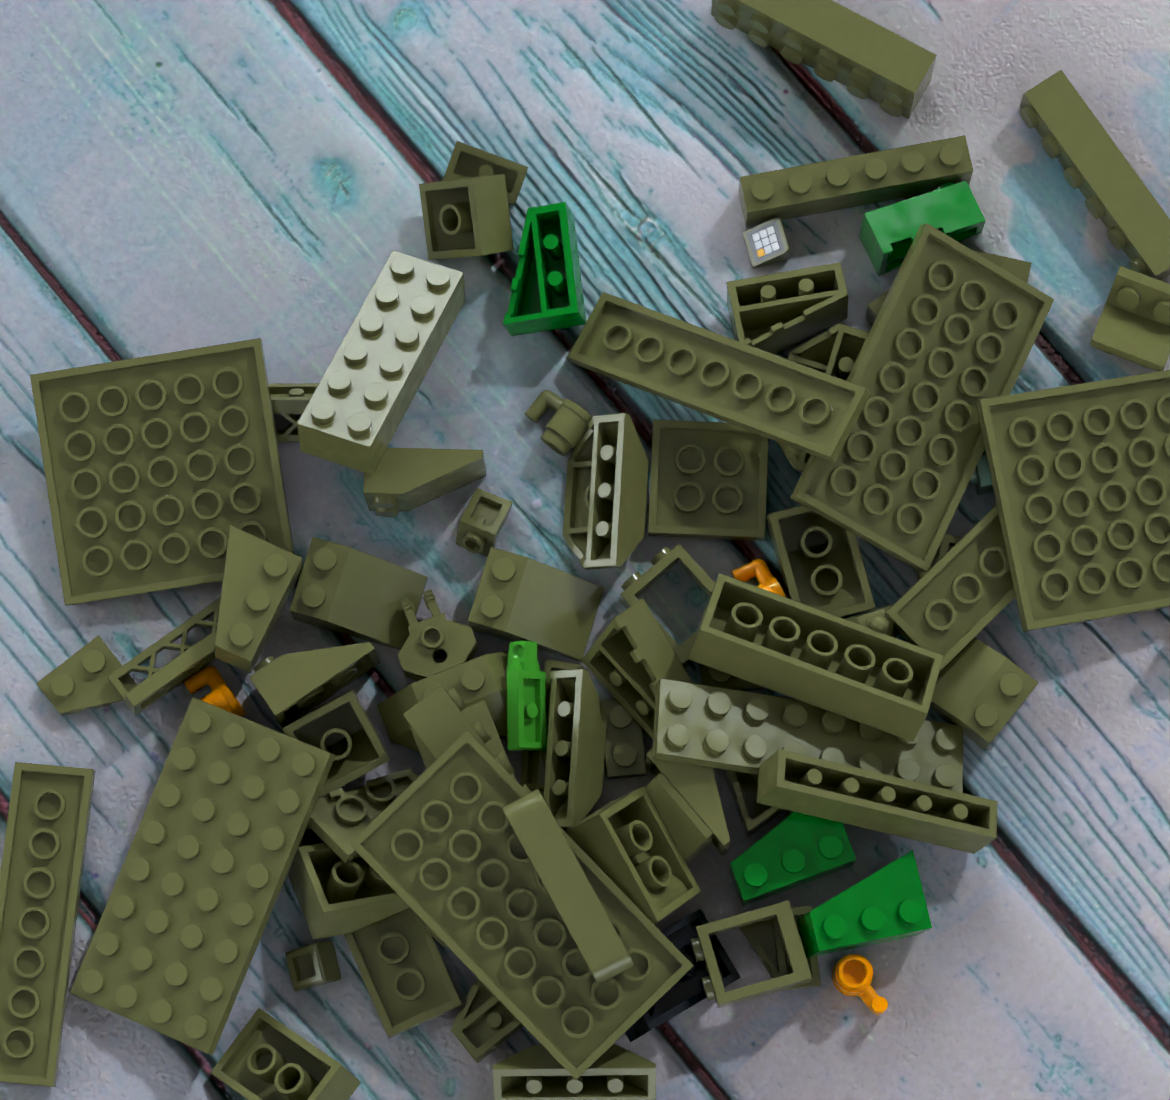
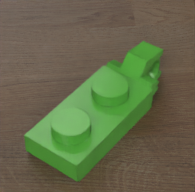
(525, 699)

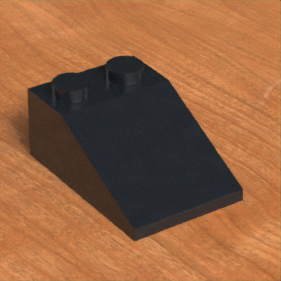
(689, 988)

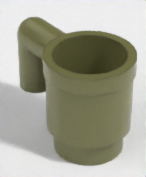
(565, 426)

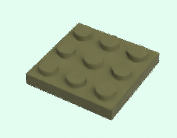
(707, 481)

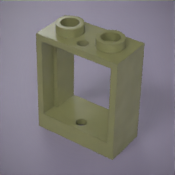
(661, 564)
(791, 943)

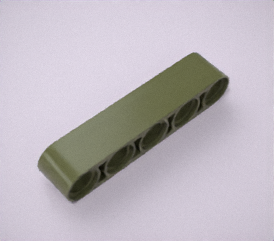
(568, 886)

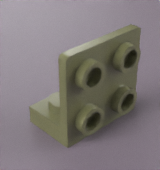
(1136, 320)

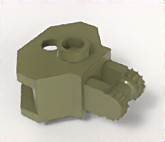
(432, 640)

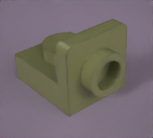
(482, 522)

